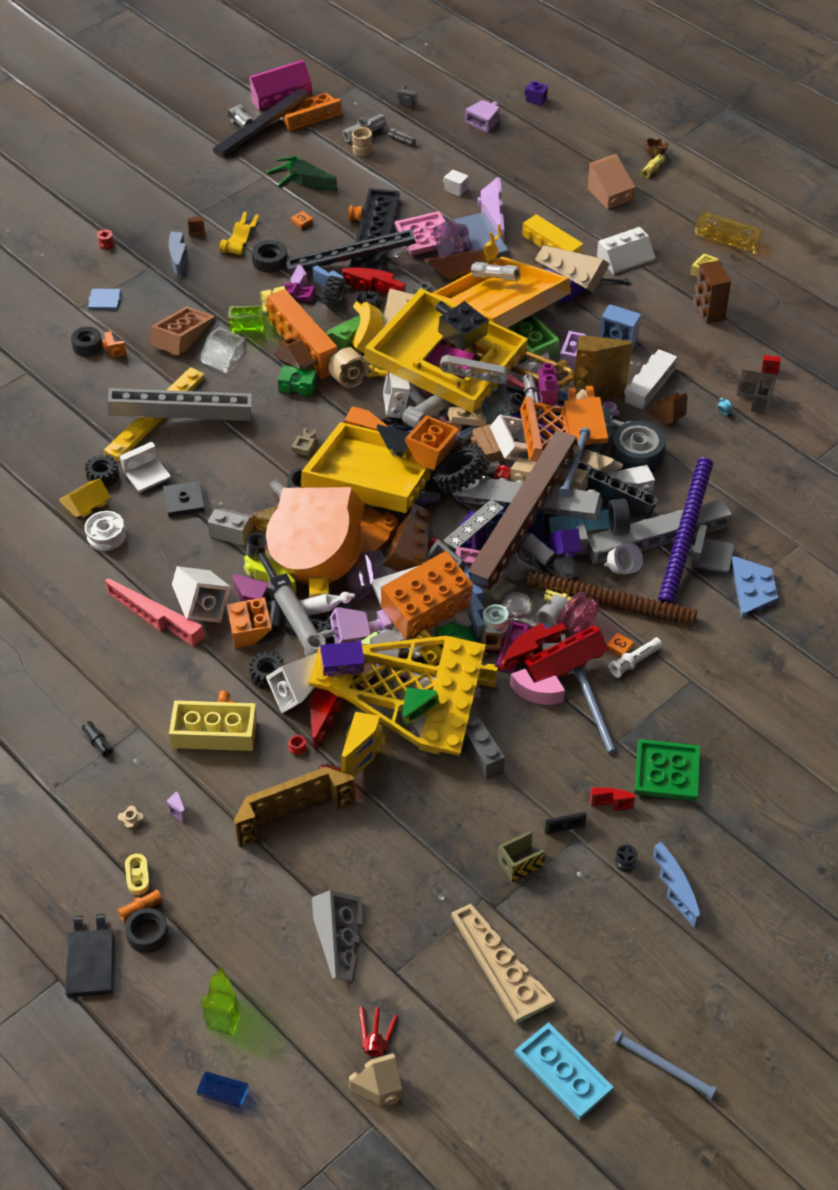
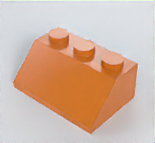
(431, 441)

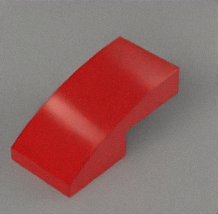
(618, 798)

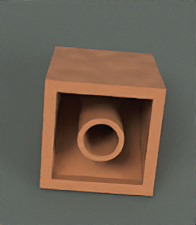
(610, 182)

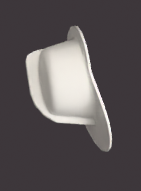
(625, 559)

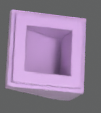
(299, 276)
(176, 807)

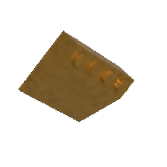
(603, 365)

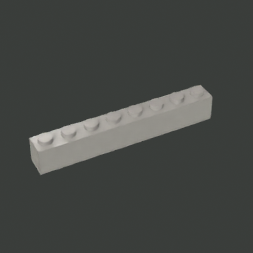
(179, 404)
(576, 505)
(657, 530)

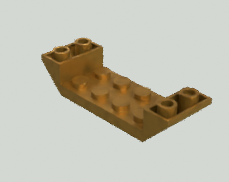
(292, 796)

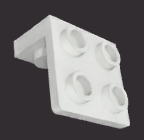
(143, 467)

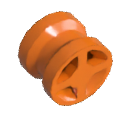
(355, 213)

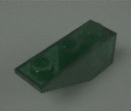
(310, 176)

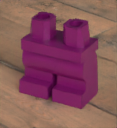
(548, 385)

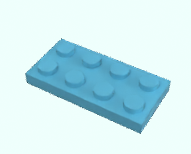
(564, 1071)

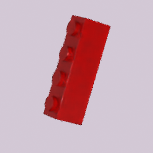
(567, 655)

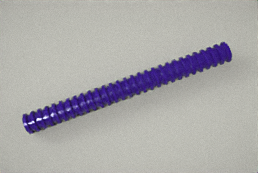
(685, 530)

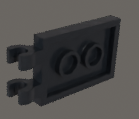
(89, 959)

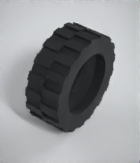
(269, 264)

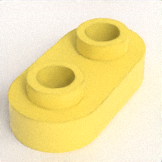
(138, 875)

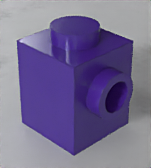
(536, 93)

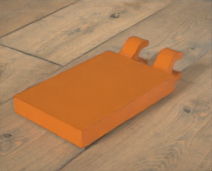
(586, 414)

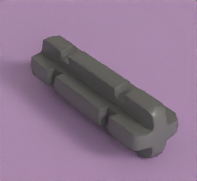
(402, 136)

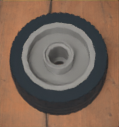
(638, 445)

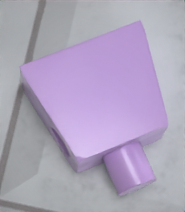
(482, 115)
(351, 625)

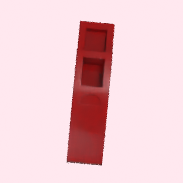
(372, 279)
(529, 642)

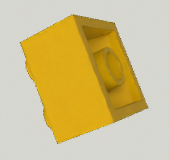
(85, 498)

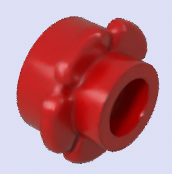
(297, 740)

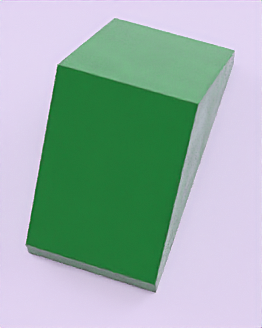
(417, 703)

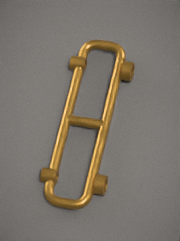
(561, 366)

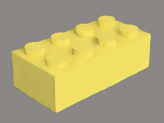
(213, 725)

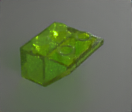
(246, 319)
(220, 1004)

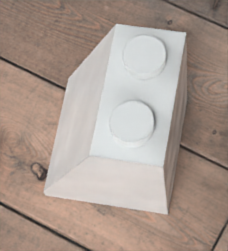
(200, 594)
(291, 682)

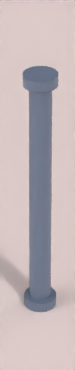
(565, 489)
(665, 1065)

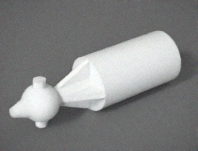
(324, 602)

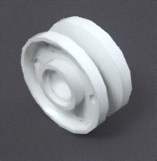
(105, 530)

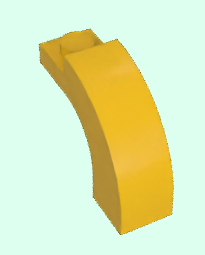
(369, 326)

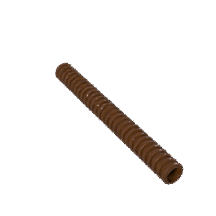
(612, 597)

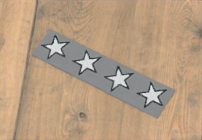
(473, 524)

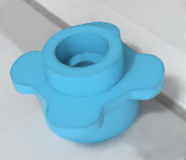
(725, 407)

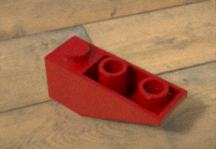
(323, 708)

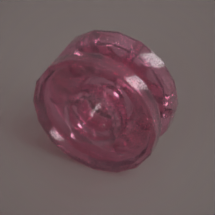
(579, 613)

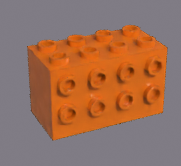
(426, 595)

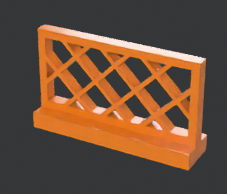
(312, 111)
(533, 429)

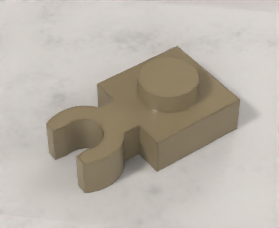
(305, 443)

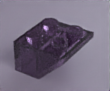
(452, 238)

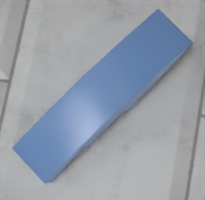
(476, 609)
(679, 890)

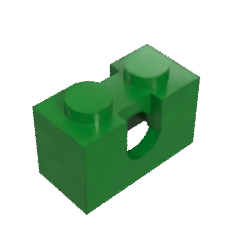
(304, 385)

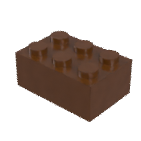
(712, 292)

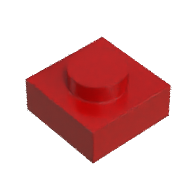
(770, 364)

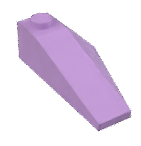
(492, 204)

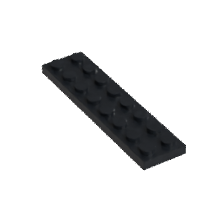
(376, 222)

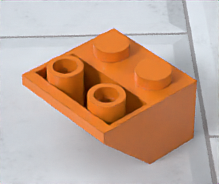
(248, 621)

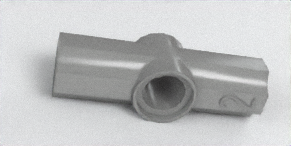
(373, 124)

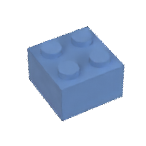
(620, 324)

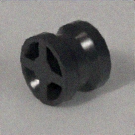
(629, 855)

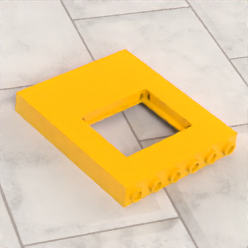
(415, 334)

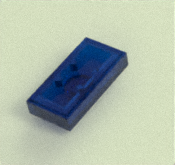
(222, 1089)

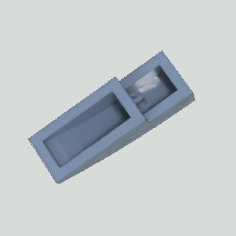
(178, 252)

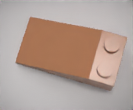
(179, 330)

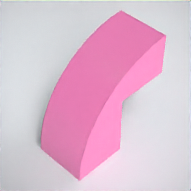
(542, 692)

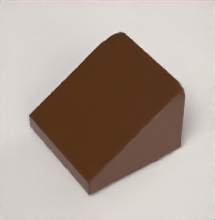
(492, 641)

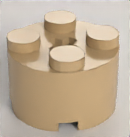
(348, 367)

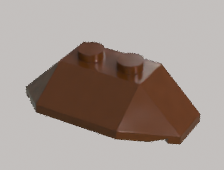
(456, 264)

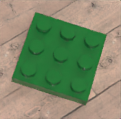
(667, 770)

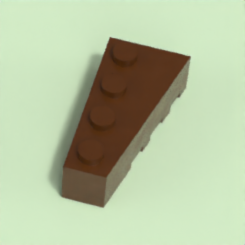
(411, 541)

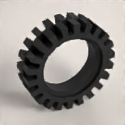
(451, 482)

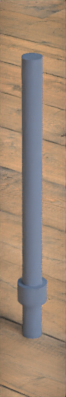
(580, 673)

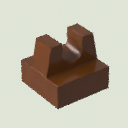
(196, 226)

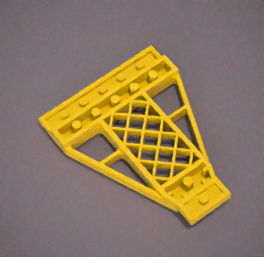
(454, 683)

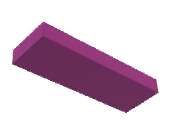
(513, 632)

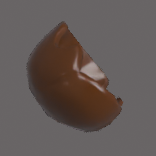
(655, 147)

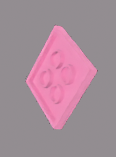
(422, 230)

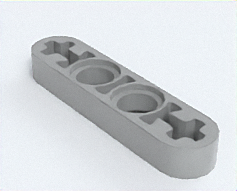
(474, 369)

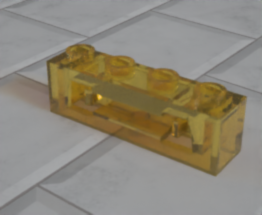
(728, 232)

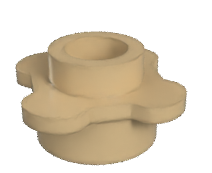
(133, 821)

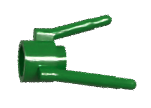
(291, 161)

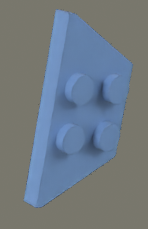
(753, 585)

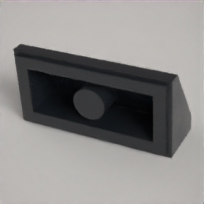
(564, 823)

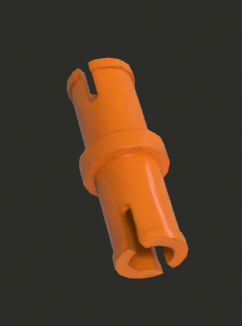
(139, 903)

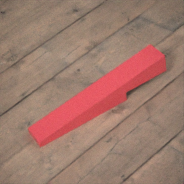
(155, 613)

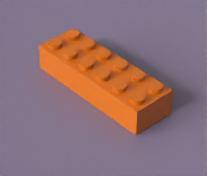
(293, 321)

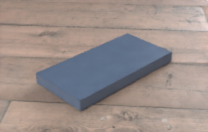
(479, 230)

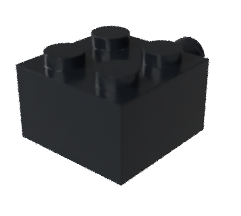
(461, 324)

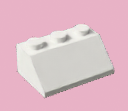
(626, 250)

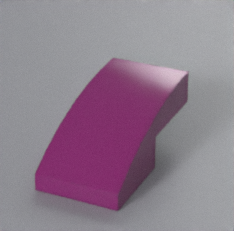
(300, 294)

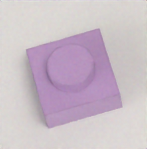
(383, 621)

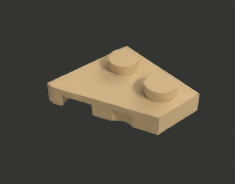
(461, 416)

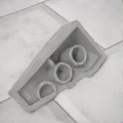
(337, 924)

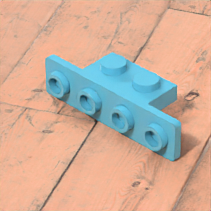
(562, 522)

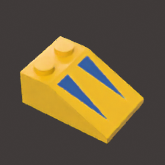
(361, 743)

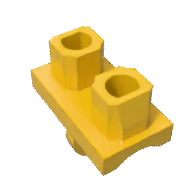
(430, 653)
(487, 676)

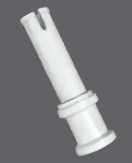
(630, 660)

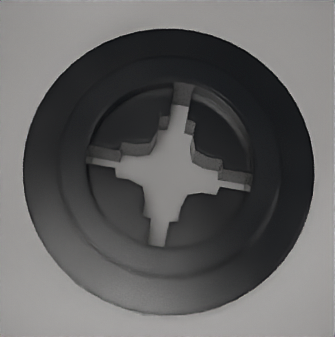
(377, 298)

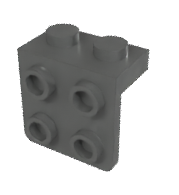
(710, 553)

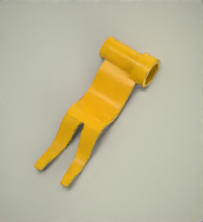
(239, 236)
(491, 249)

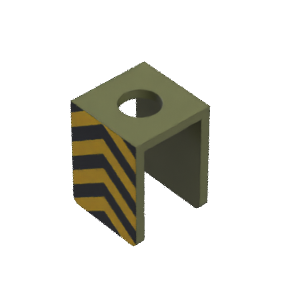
(524, 866)

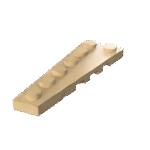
(510, 979)

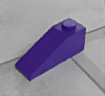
(564, 542)

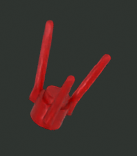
(375, 1044)

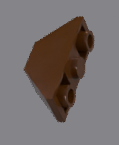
(294, 352)
(669, 408)

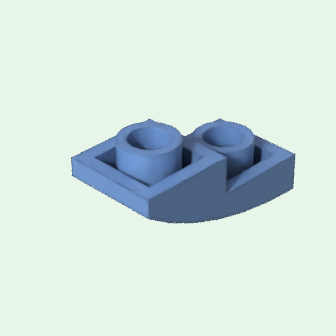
(321, 276)

